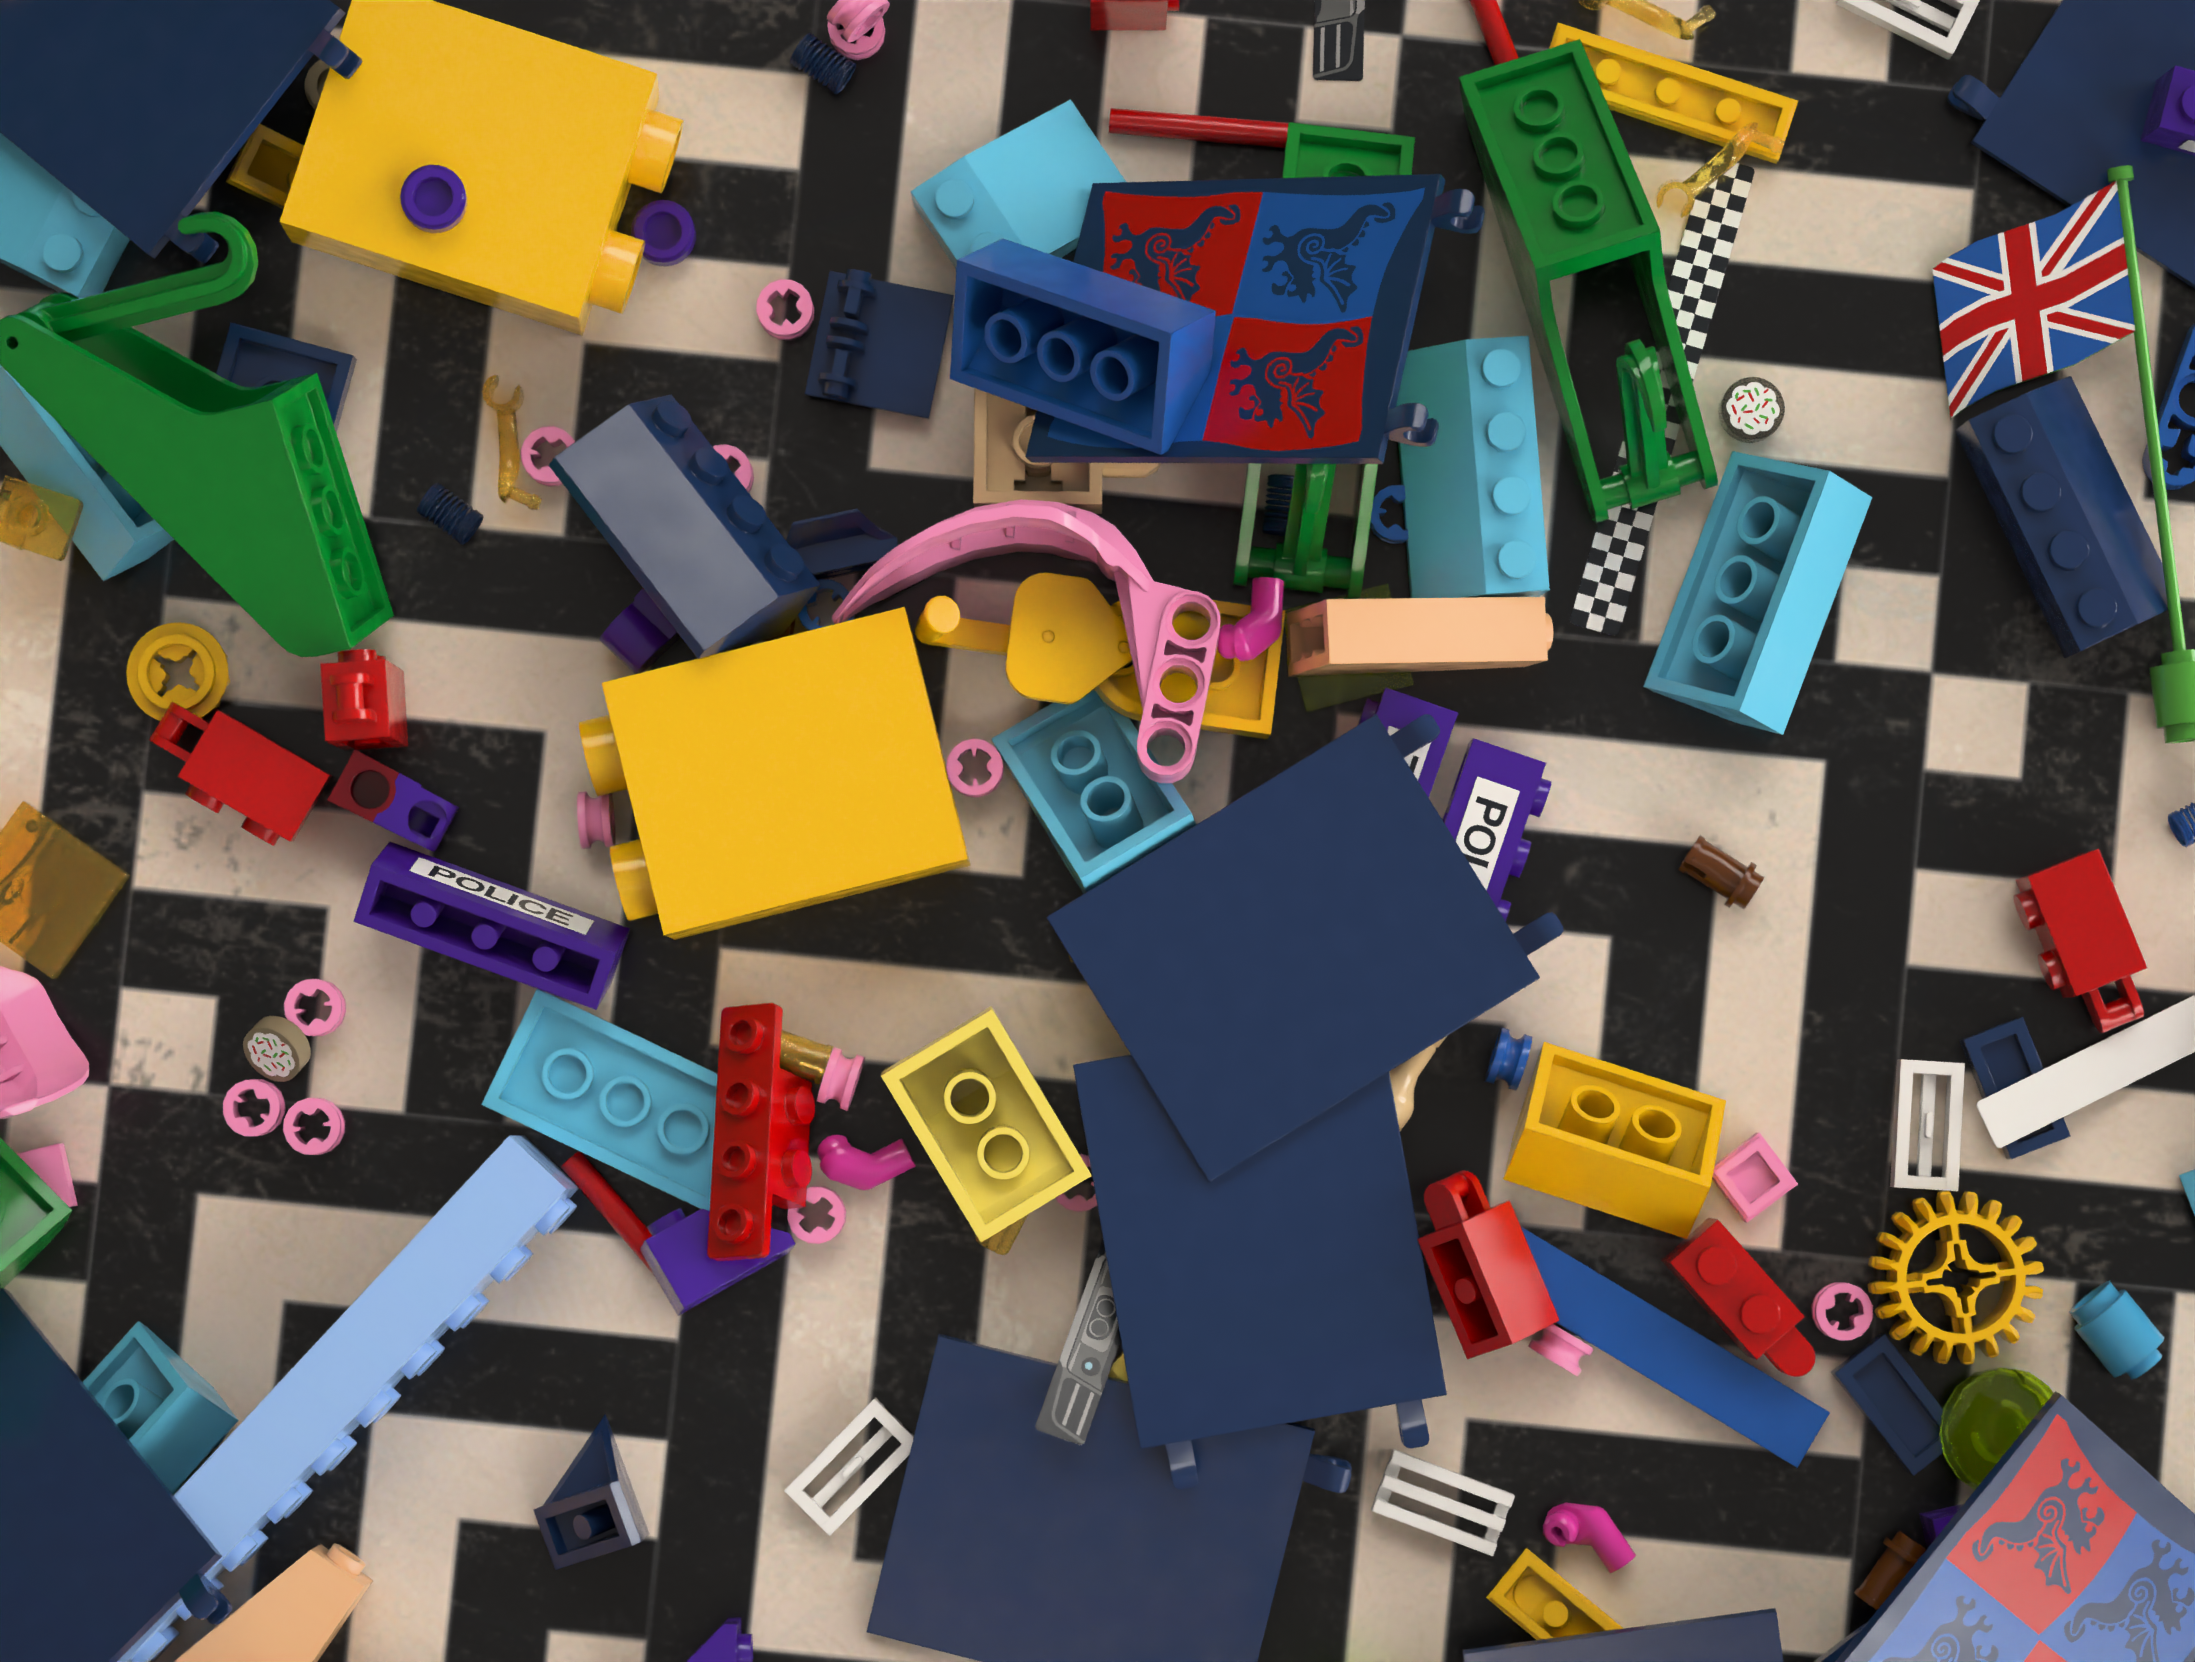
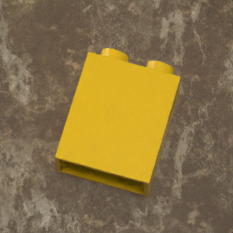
(526, 125)
(776, 776)

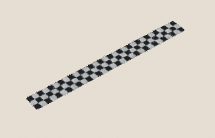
(1693, 296)

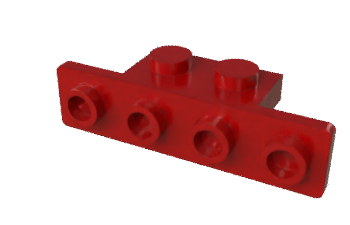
(757, 1134)

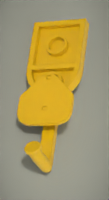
(1072, 642)

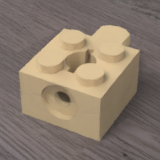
(1006, 475)

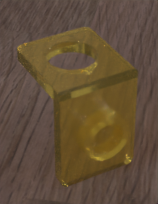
(37, 518)

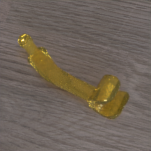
(1656, 16)
(1719, 165)
(509, 445)

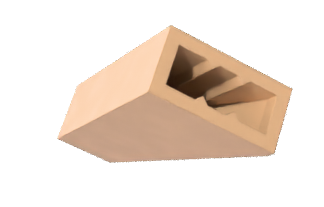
(1417, 635)
(291, 1615)

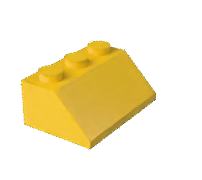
(1616, 1140)

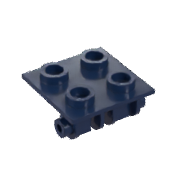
(879, 344)

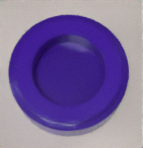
(433, 198)
(666, 232)

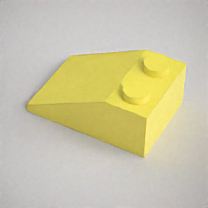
(985, 1124)

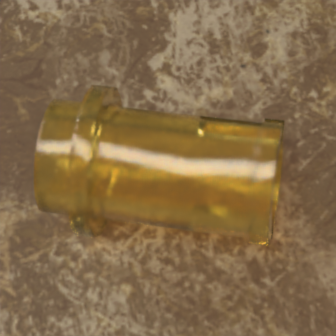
(804, 1056)

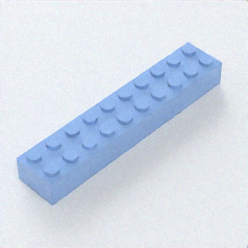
(364, 1355)

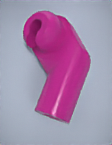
(1258, 628)
(859, 1168)
(1588, 1526)

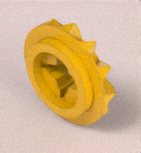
(177, 642)

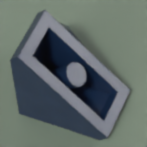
(592, 1505)

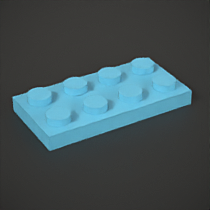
(610, 1097)

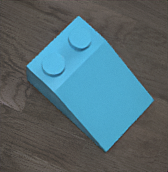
(1018, 188)
(51, 230)
(1089, 789)

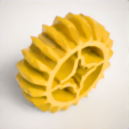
(1962, 1305)

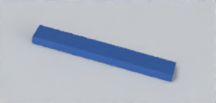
(1677, 1356)

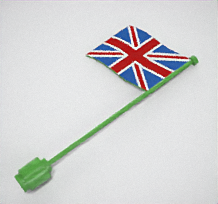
(2044, 304)

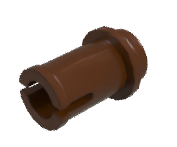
(1721, 873)
(1890, 1569)

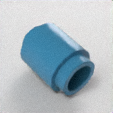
(2117, 1331)

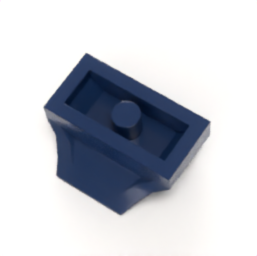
(839, 543)

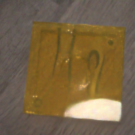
(50, 889)

